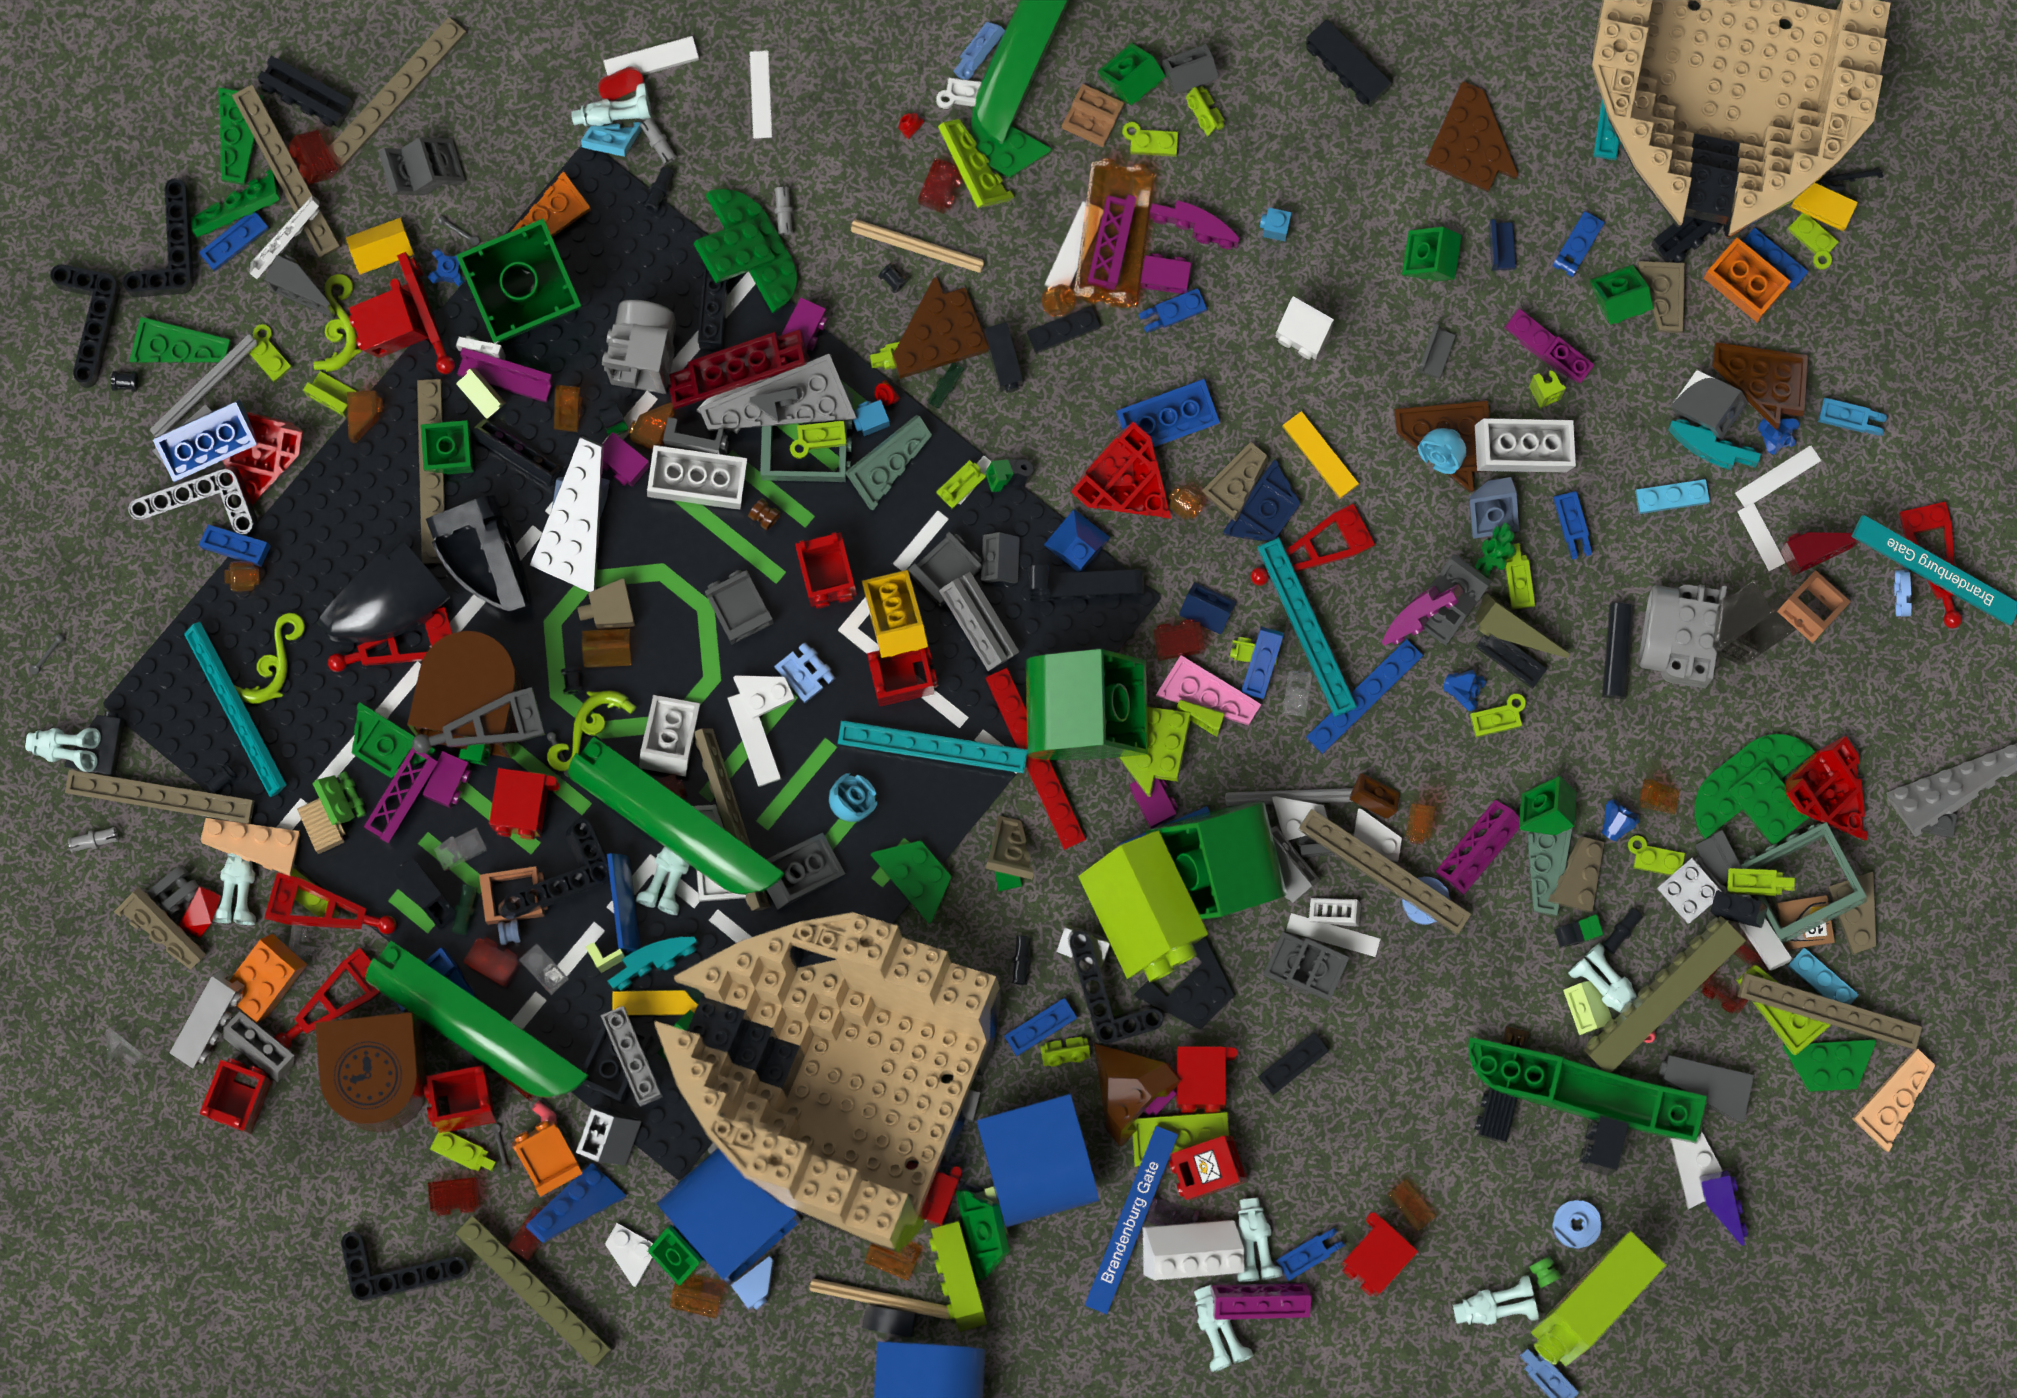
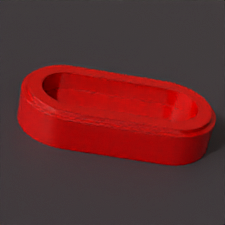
(620, 83)

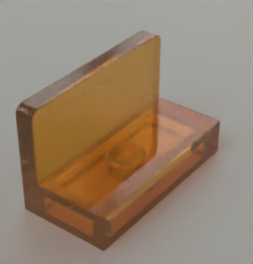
(606, 648)
(1410, 1205)
(896, 1263)
(698, 1296)

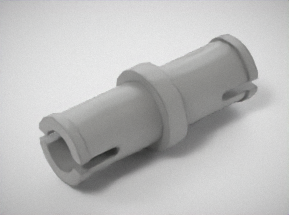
(658, 141)
(783, 211)
(93, 839)

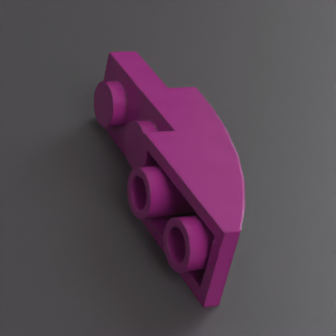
(1205, 225)
(1548, 347)
(1418, 611)

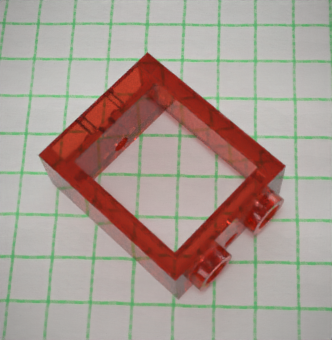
(1729, 1005)

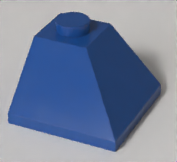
(1077, 541)

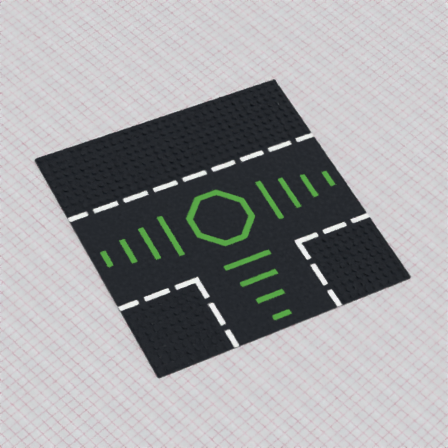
(367, 501)

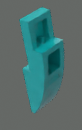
(1702, 443)
(659, 953)

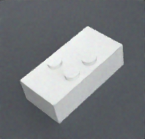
(1525, 445)
(696, 477)

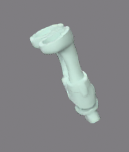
(606, 111)
(50, 743)
(666, 862)
(240, 873)
(1613, 995)
(1251, 1229)
(1484, 1308)
(1207, 1322)

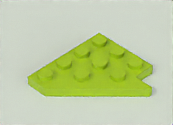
(1165, 748)

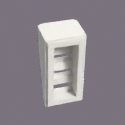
(1334, 919)

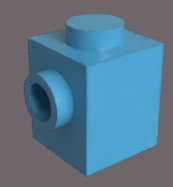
(1275, 224)
(871, 417)

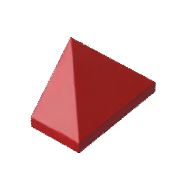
(200, 912)

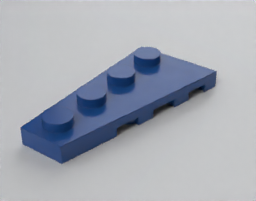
(576, 1203)

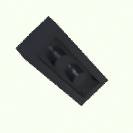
(1063, 329)
(1512, 659)
(1293, 1064)

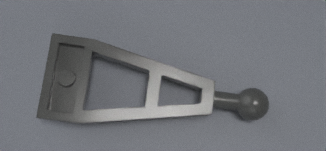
(525, 714)

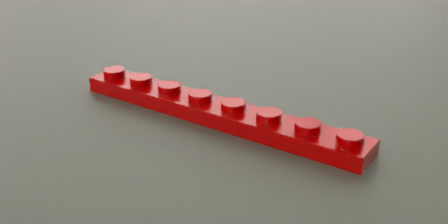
(1039, 770)

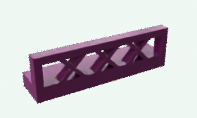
(1120, 243)
(508, 375)
(407, 801)
(1483, 848)
(1261, 1301)

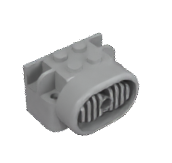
(641, 346)
(1681, 633)

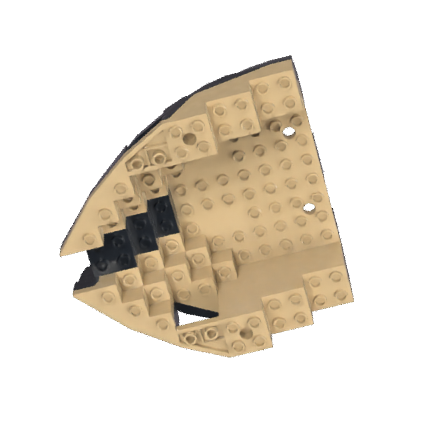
(1729, 106)
(833, 1067)

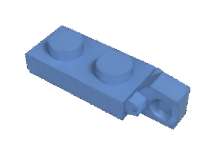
(978, 50)
(1547, 1376)

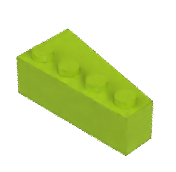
(958, 1276)

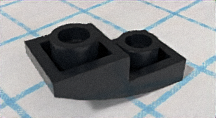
(889, 1320)

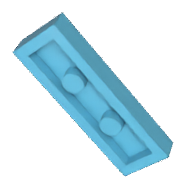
(1672, 496)
(1821, 978)

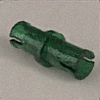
(945, 385)
(464, 909)

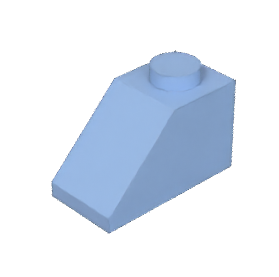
(755, 1284)

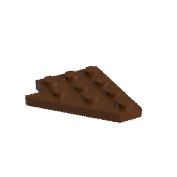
(1471, 141)
(939, 333)
(1768, 378)
(1416, 422)

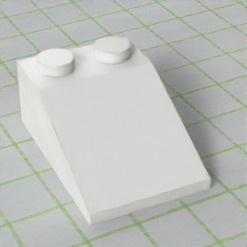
(1304, 329)
(669, 735)

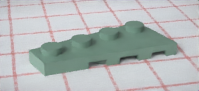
(884, 463)
(1547, 863)

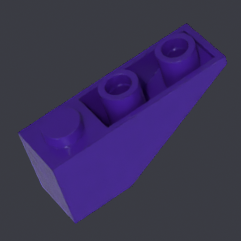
(1720, 1198)

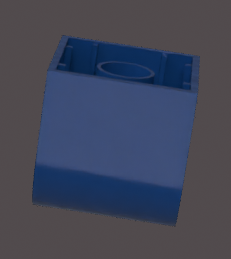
(1037, 1160)
(726, 1216)
(928, 1371)

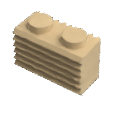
(319, 828)

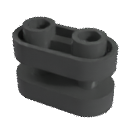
(172, 904)

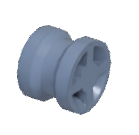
(509, 931)

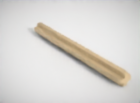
(917, 245)
(879, 1298)

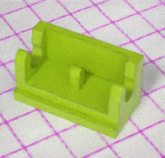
(1546, 392)

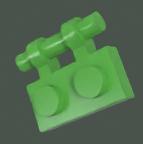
(334, 800)

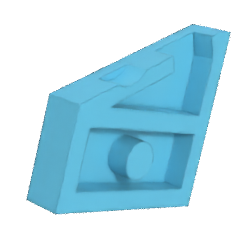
(611, 138)

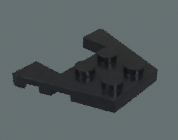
(1197, 996)

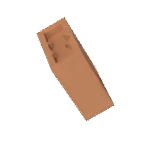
(1795, 609)
(488, 896)

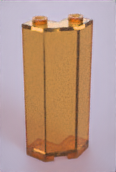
(1115, 181)

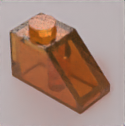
(362, 413)
(651, 426)
(1419, 823)

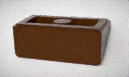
(1375, 796)

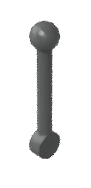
(473, 240)
(35, 668)
(551, 736)
(1699, 860)
(496, 1129)

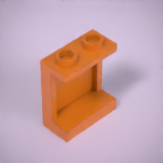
(546, 1157)

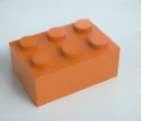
(1747, 279)
(267, 976)

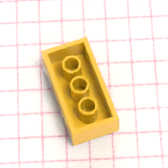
(894, 614)

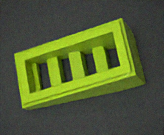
(1203, 717)

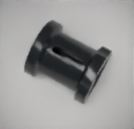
(893, 277)
(124, 381)
(572, 680)

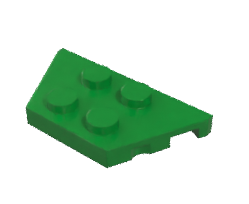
(1012, 156)
(382, 742)
(916, 875)
(1832, 1064)
(983, 1232)

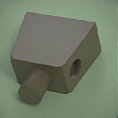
(609, 606)

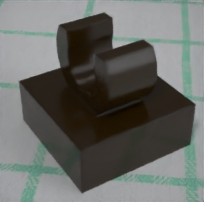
(1515, 1037)

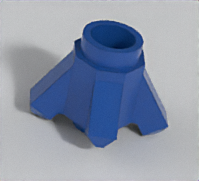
(447, 269)
(1779, 437)
(1465, 687)
(1618, 820)

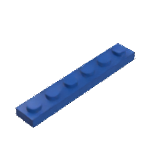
(1366, 695)

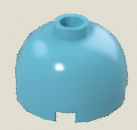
(1444, 449)
(852, 798)

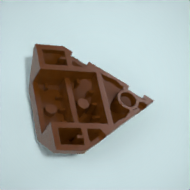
(1129, 1087)

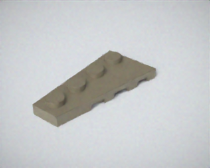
(162, 929)

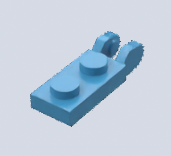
(1850, 416)

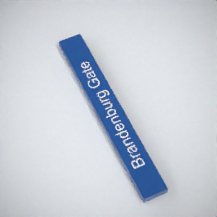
(1131, 1219)

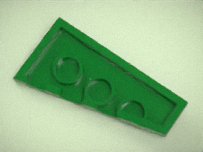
(236, 139)
(236, 205)
(174, 344)

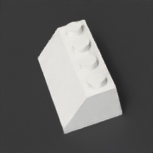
(1192, 1250)

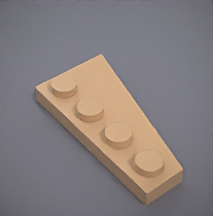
(261, 844)
(1890, 1105)

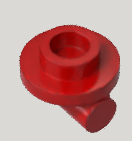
(910, 124)
(886, 393)

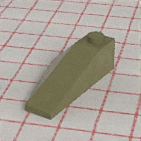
(1504, 624)

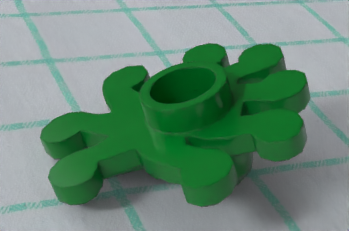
(1497, 550)

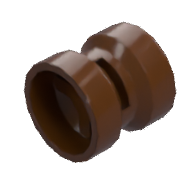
(764, 514)

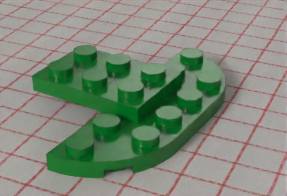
(748, 245)
(1753, 784)

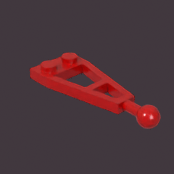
(412, 273)
(1927, 519)
(1352, 530)
(436, 627)
(284, 895)
(357, 966)

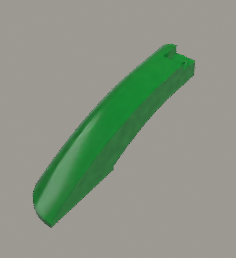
(1017, 63)
(671, 820)
(472, 1024)
(1588, 1091)

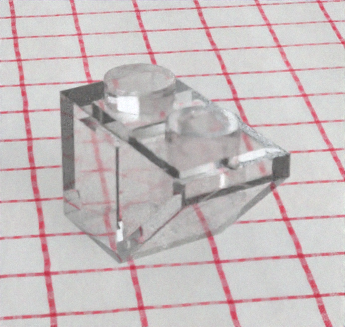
(544, 969)

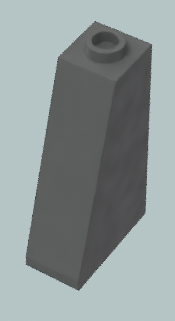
(1725, 1088)

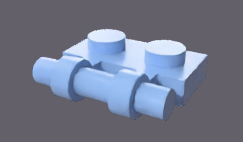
(799, 677)

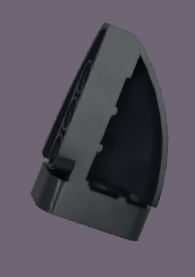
(481, 552)
(384, 599)

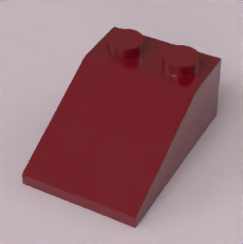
(1813, 548)

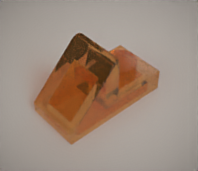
(567, 408)
(1658, 797)

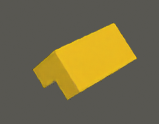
(1825, 206)
(379, 245)

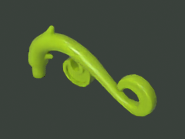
(331, 330)
(280, 662)
(611, 698)

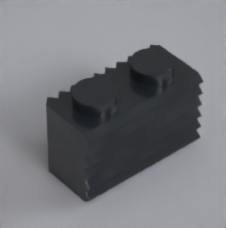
(1739, 909)
(1496, 1116)

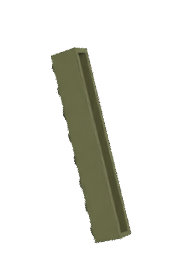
(1664, 994)
(534, 1291)

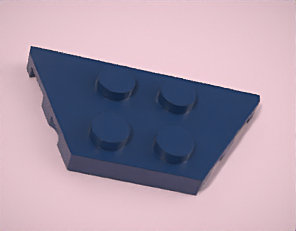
(1266, 509)

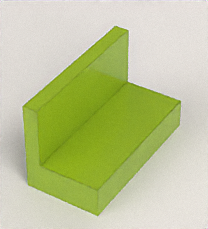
(329, 393)

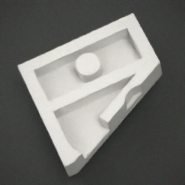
(482, 347)
(763, 693)
(1292, 813)
(1377, 836)
(629, 1252)

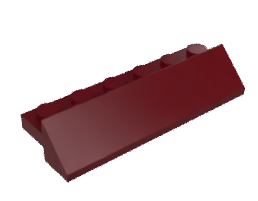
(737, 367)

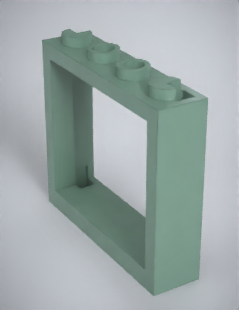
(766, 458)
(1825, 914)

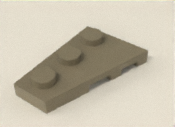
(1666, 293)
(1236, 481)
(1008, 849)
(1579, 882)
(1859, 922)

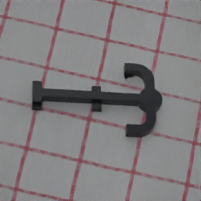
(1826, 180)

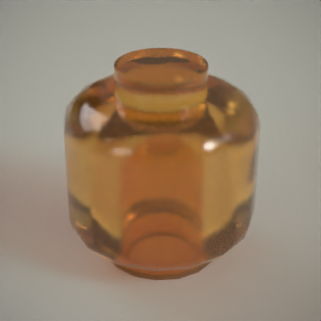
(1058, 300)
(1186, 502)
(241, 576)

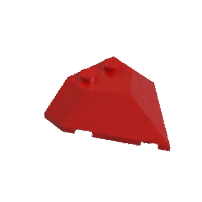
(276, 449)
(1125, 477)
(1830, 789)

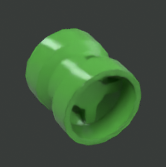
(1545, 1272)

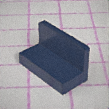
(1501, 246)
(1207, 608)

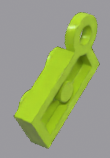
(1151, 142)
(1814, 238)
(267, 355)
(819, 436)
(1499, 718)
(1655, 859)

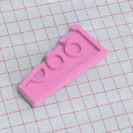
(1202, 688)

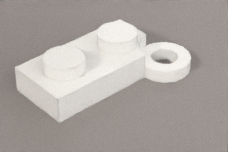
(959, 92)

